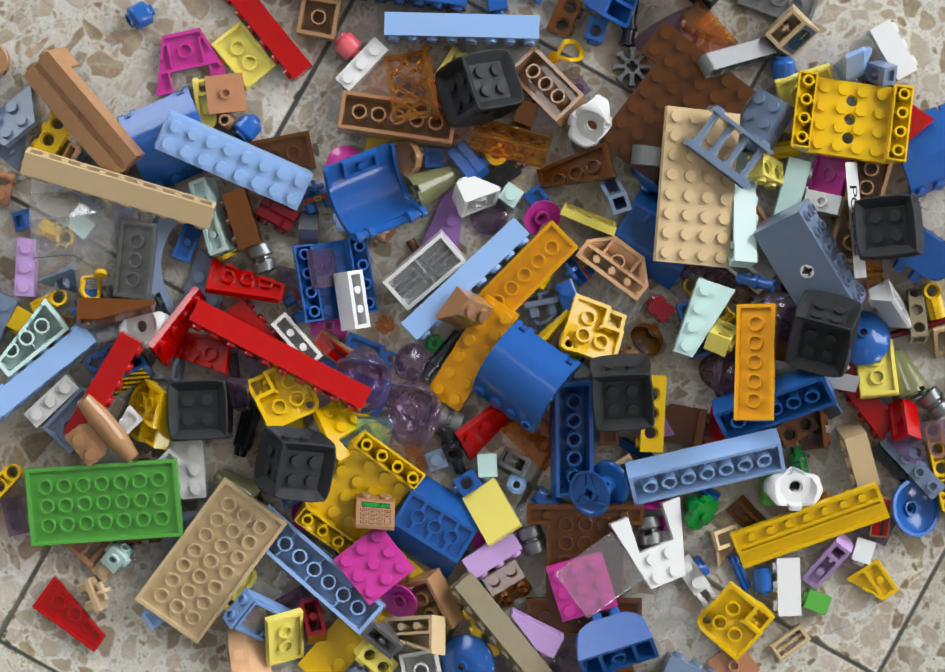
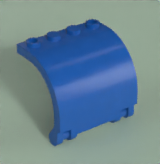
(144, 128)
(370, 193)
(523, 375)

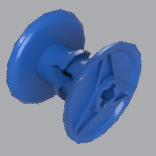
(595, 490)

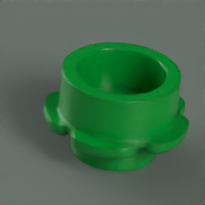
(434, 338)

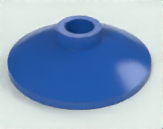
(646, 184)

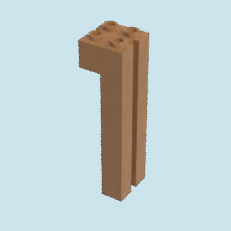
(82, 111)

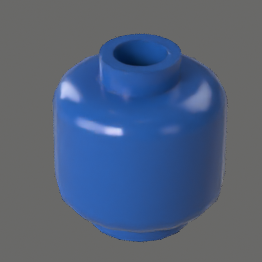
(140, 15)
(783, 67)
(247, 127)

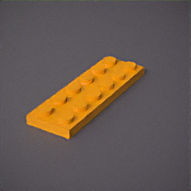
(531, 267)
(755, 362)
(456, 377)

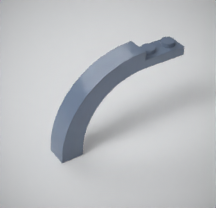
(614, 193)
(162, 297)

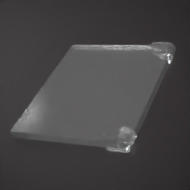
(599, 575)

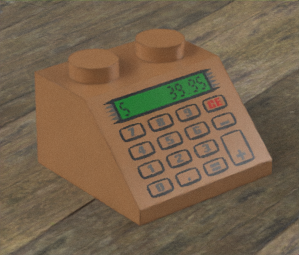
(464, 309)
(374, 511)

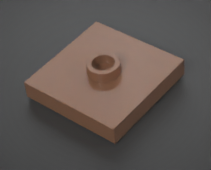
(225, 93)
(725, 663)

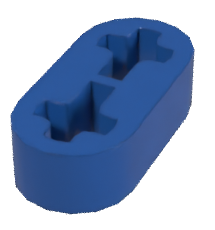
(97, 355)

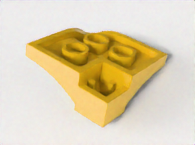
(592, 329)
(281, 398)
(151, 404)
(734, 620)

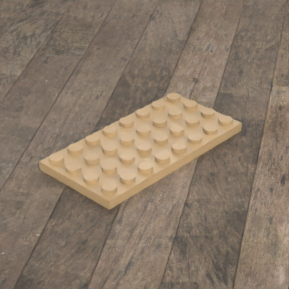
(692, 195)
(211, 560)

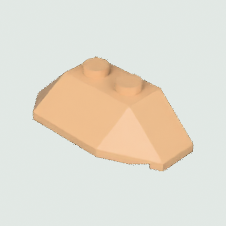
(616, 263)
(246, 653)

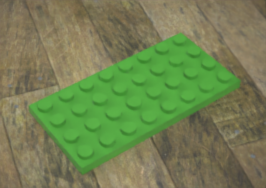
(104, 502)

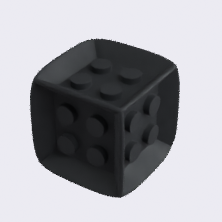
(478, 88)
(888, 227)
(823, 333)
(622, 392)
(199, 410)
(295, 464)

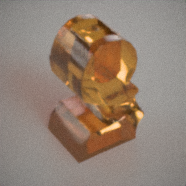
(874, 273)
(415, 453)

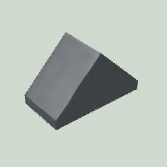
(308, 228)
(514, 461)
(383, 638)

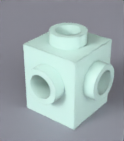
(117, 556)

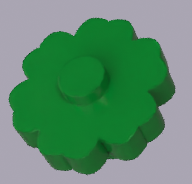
(699, 511)

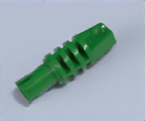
(798, 459)

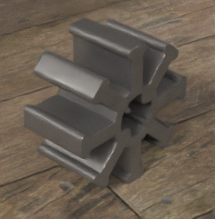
(626, 62)

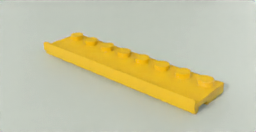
(810, 525)
(336, 651)

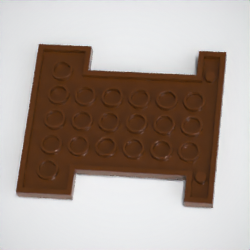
(670, 82)
(566, 538)

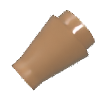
(229, 125)

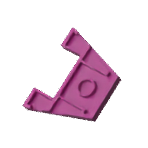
(183, 52)

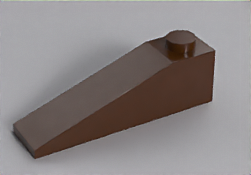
(102, 311)

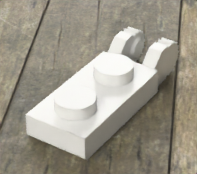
(696, 580)

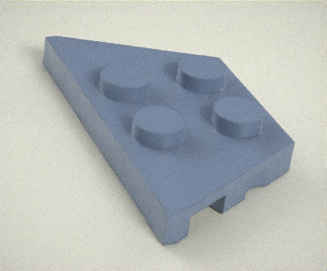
(17, 117)
(199, 276)

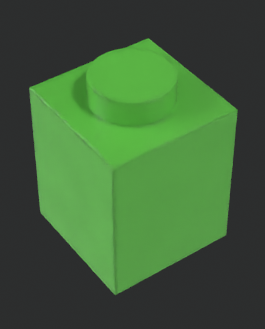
(815, 601)

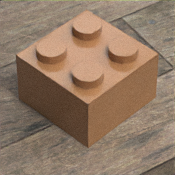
(319, 19)

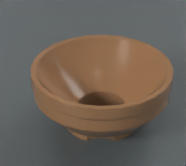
(405, 157)

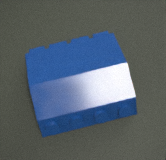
(926, 156)

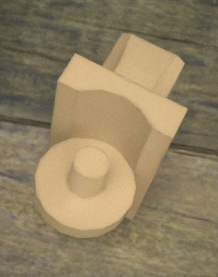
(96, 592)

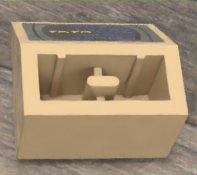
(791, 31)

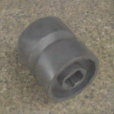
(258, 252)
(933, 402)
(453, 419)
(649, 522)
(532, 539)

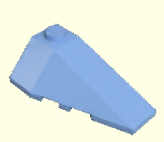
(853, 64)

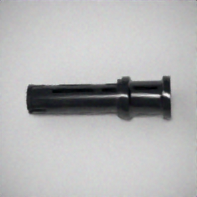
(628, 34)
(434, 362)

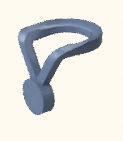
(536, 325)
(180, 375)

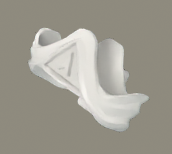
(595, 110)
(153, 321)
(807, 494)

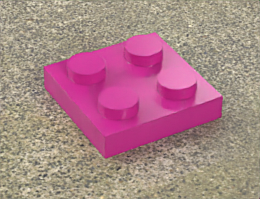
(829, 175)

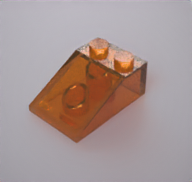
(703, 24)
(534, 445)

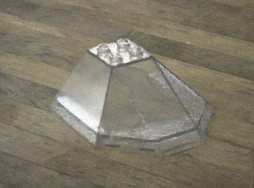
(76, 231)

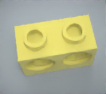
(767, 172)
(721, 338)
(374, 658)

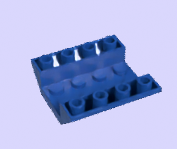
(639, 233)
(322, 303)
(434, 526)

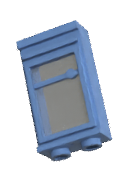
(249, 612)

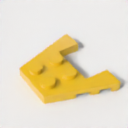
(337, 424)

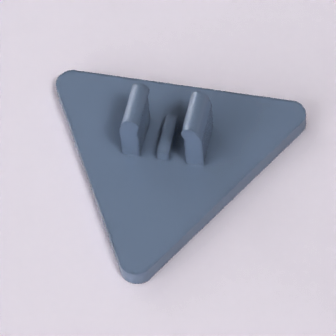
(14, 154)
(62, 279)

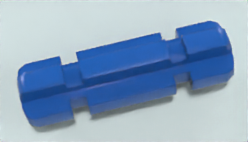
(739, 572)

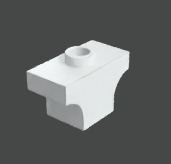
(825, 203)

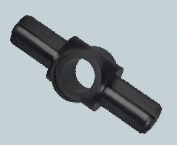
(448, 443)

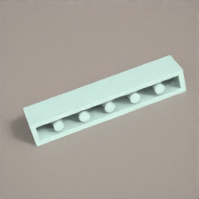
(744, 221)

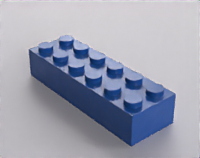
(794, 397)
(570, 434)

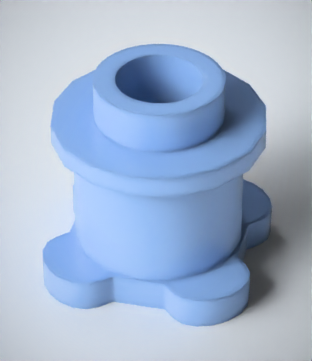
(512, 478)

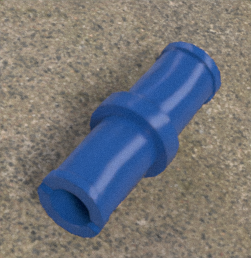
(756, 282)

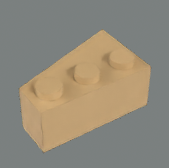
(857, 454)
(421, 632)

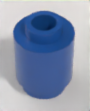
(762, 580)

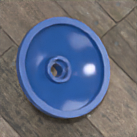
(872, 346)
(921, 512)
(469, 651)

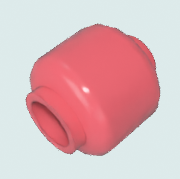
(347, 45)

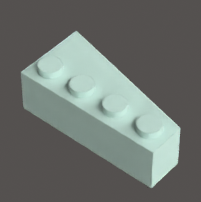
(702, 311)
(37, 333)

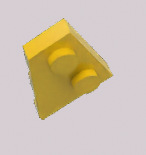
(874, 579)

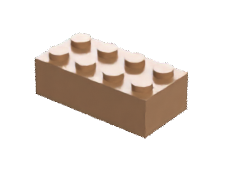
(548, 86)

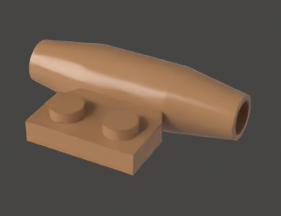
(99, 434)

